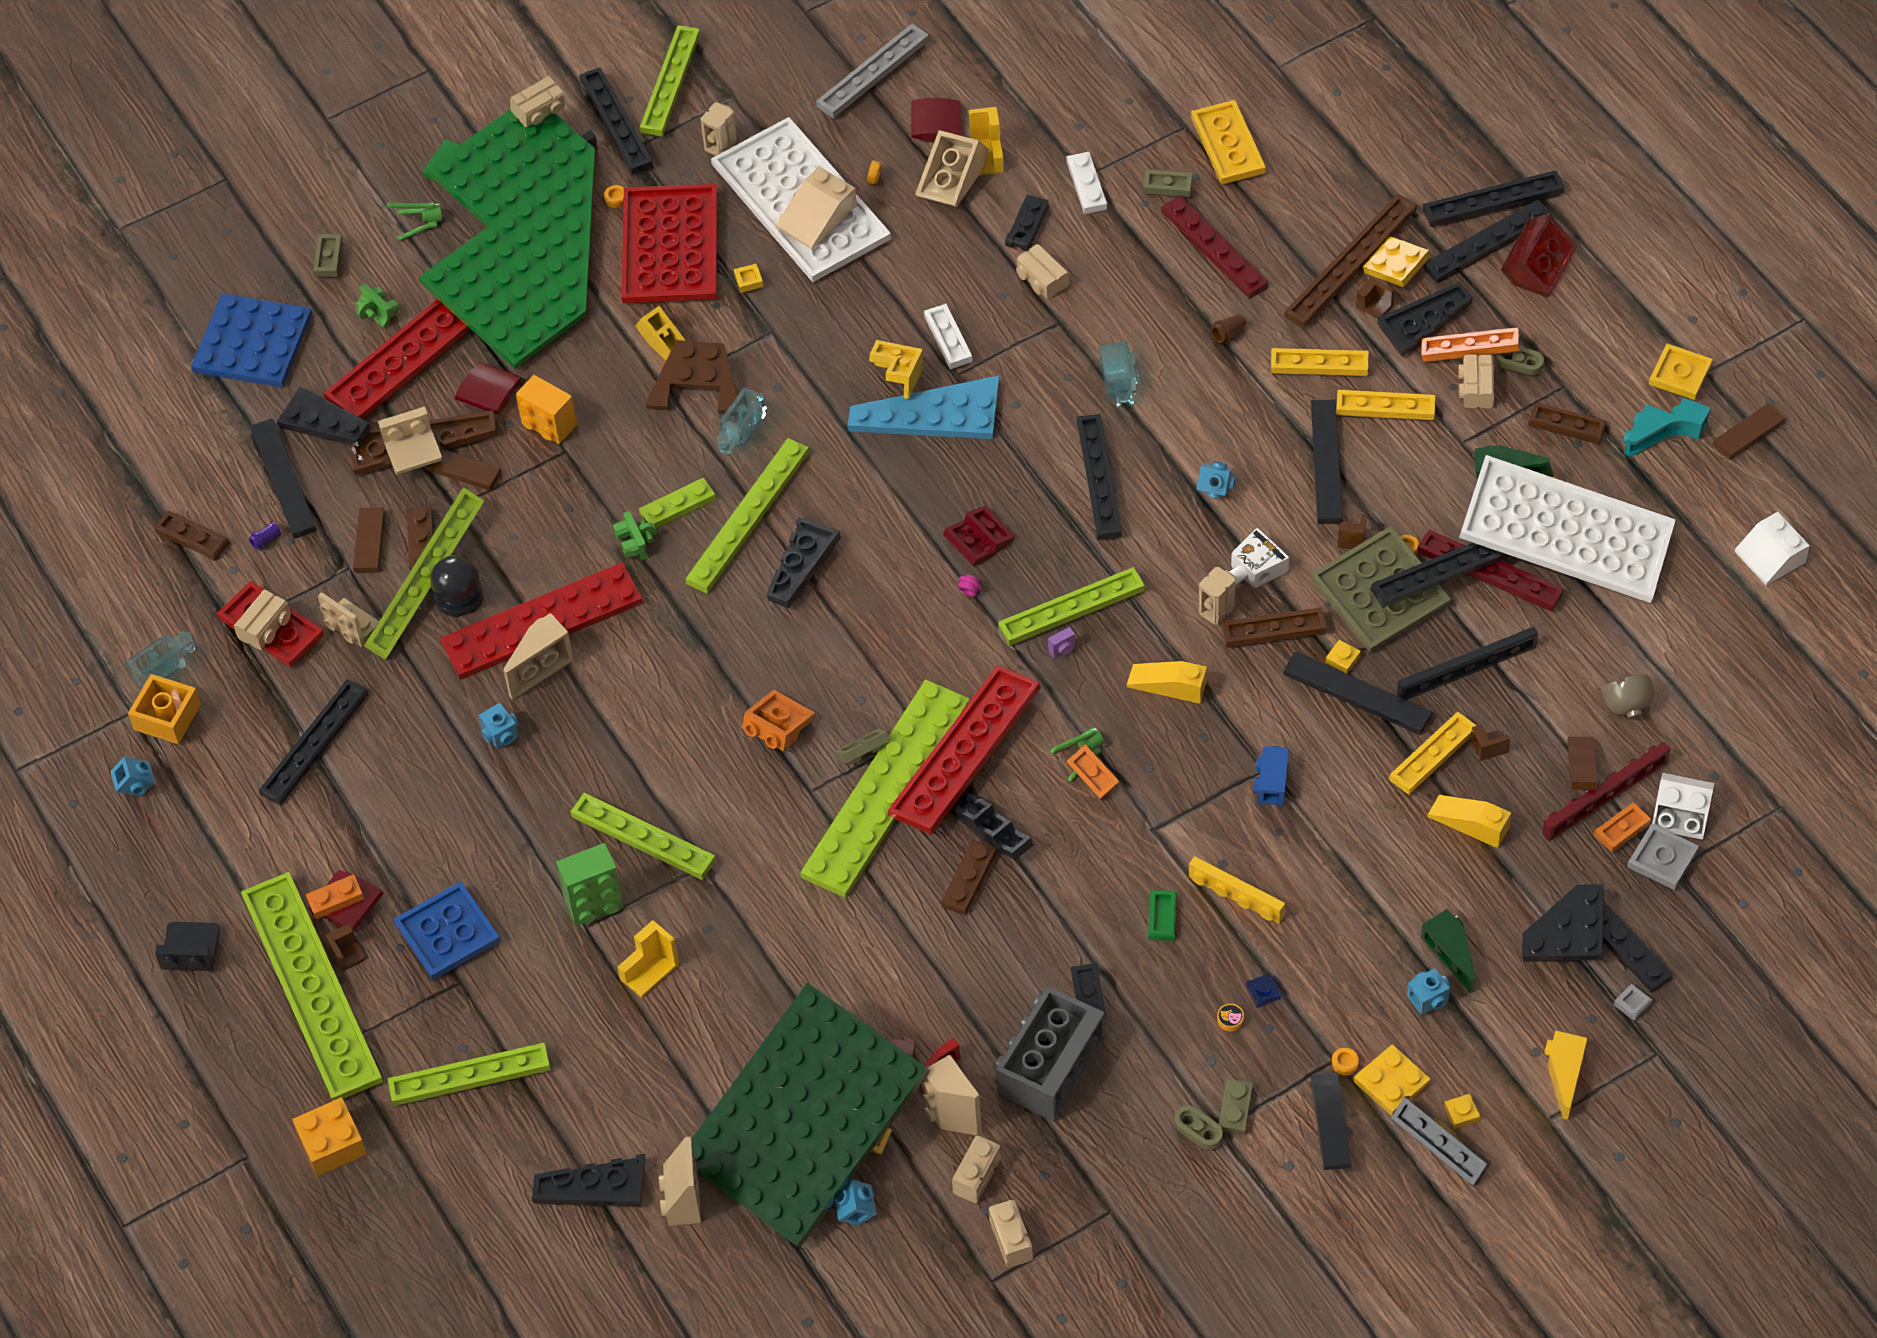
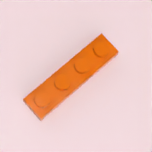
(1470, 344)

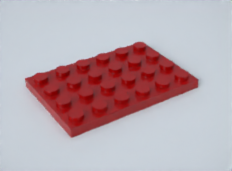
(669, 243)

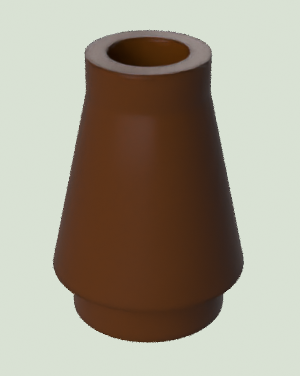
(1227, 328)

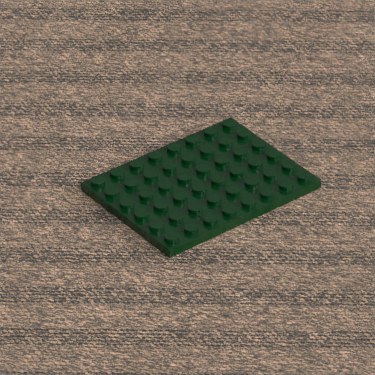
(805, 1114)

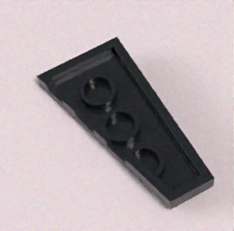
(1423, 317)
(320, 418)
(805, 554)
(597, 1185)

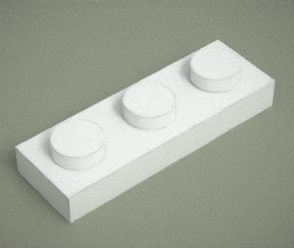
(1086, 183)
(948, 336)

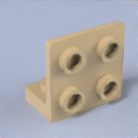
(409, 440)
(347, 619)

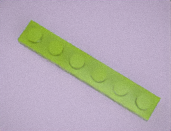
(670, 81)
(1071, 606)
(643, 836)
(468, 1074)

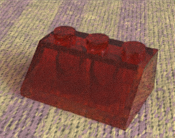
(1539, 256)

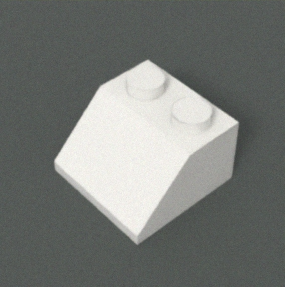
(1773, 549)

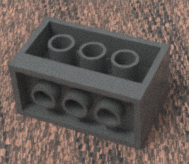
(1050, 1053)

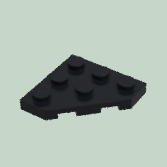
(1569, 928)

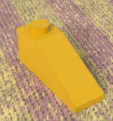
(659, 332)
(1170, 679)
(1472, 818)
(1564, 1066)

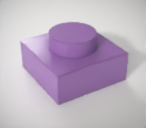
(1061, 643)

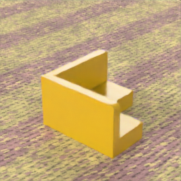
(986, 129)
(902, 361)
(651, 962)

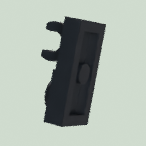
(1087, 985)

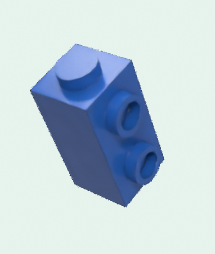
(1273, 775)

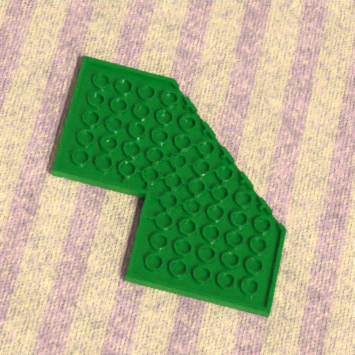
(529, 267)

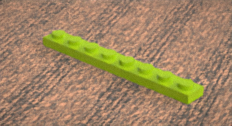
(747, 515)
(418, 580)

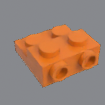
(776, 720)

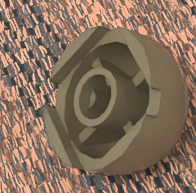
(1629, 696)

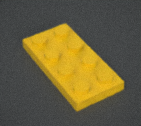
(1228, 142)

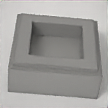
(1633, 1002)

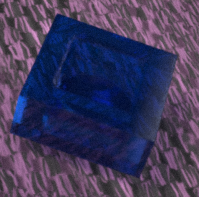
(1263, 990)

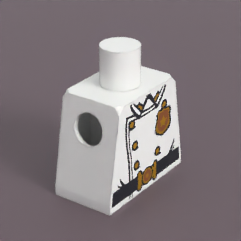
(1258, 560)

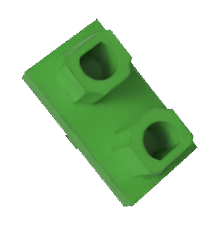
(372, 305)
(638, 535)

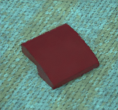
(932, 115)
(487, 387)
(979, 535)
(354, 913)

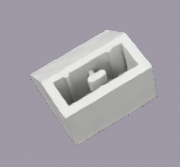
(1683, 805)

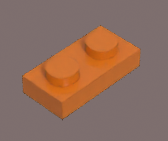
(1093, 772)
(1622, 827)
(335, 896)

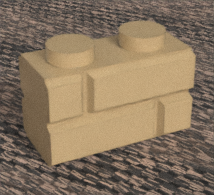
(537, 102)
(718, 129)
(1042, 272)
(1477, 381)
(1217, 595)
(262, 620)
(976, 1169)
(1010, 1233)

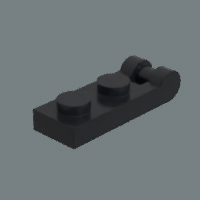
(1027, 222)

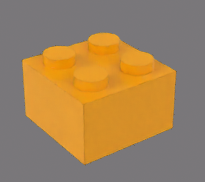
(546, 409)
(164, 709)
(329, 1136)

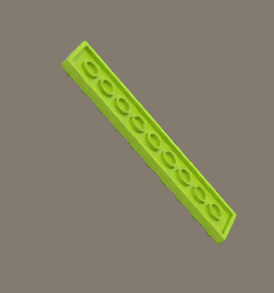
(864, 817)
(311, 987)

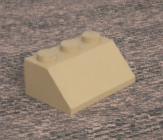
(951, 1098)

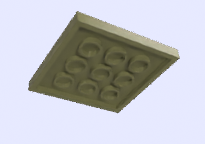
(1348, 582)

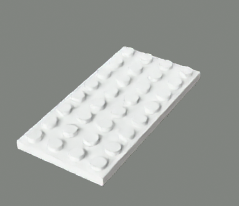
(767, 176)
(1567, 528)

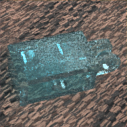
(1118, 371)
(741, 420)
(161, 658)

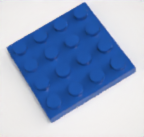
(251, 340)

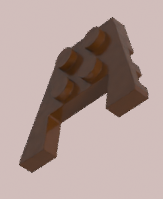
(698, 367)

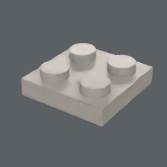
(1663, 856)

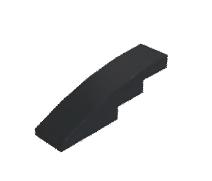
(990, 826)
(1330, 1121)

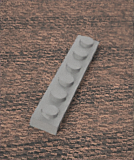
(872, 70)

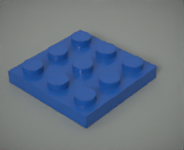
(446, 930)

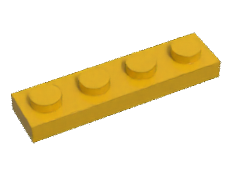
(1319, 362)
(1385, 405)
(1432, 753)
(1237, 890)

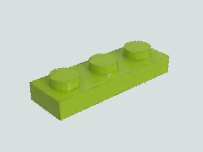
(678, 503)

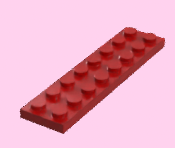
(397, 360)
(572, 605)
(964, 749)

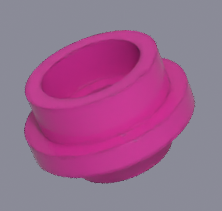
(969, 585)

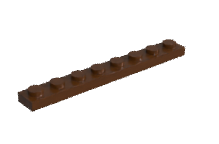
(1350, 261)

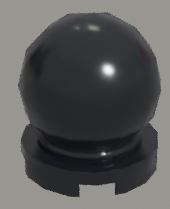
(456, 586)

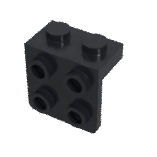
(188, 946)

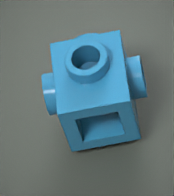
(1207, 479)
(498, 726)
(132, 776)
(1428, 991)
(855, 1203)

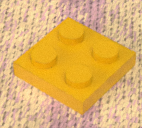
(1396, 261)
(1680, 371)
(1391, 1079)

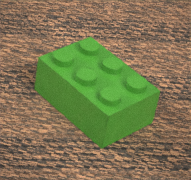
(590, 884)

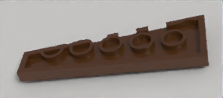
(448, 433)

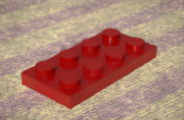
(290, 641)

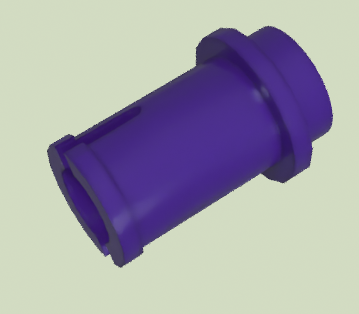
(264, 536)

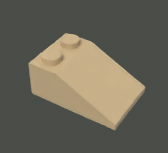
(951, 168)
(817, 207)
(538, 655)
(680, 1186)

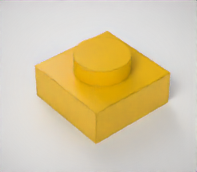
(748, 278)
(1343, 656)
(1461, 1111)

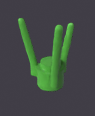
(430, 212)
(1092, 739)

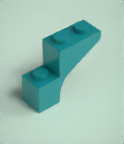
(1656, 425)

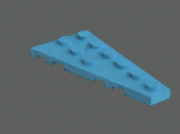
(947, 411)

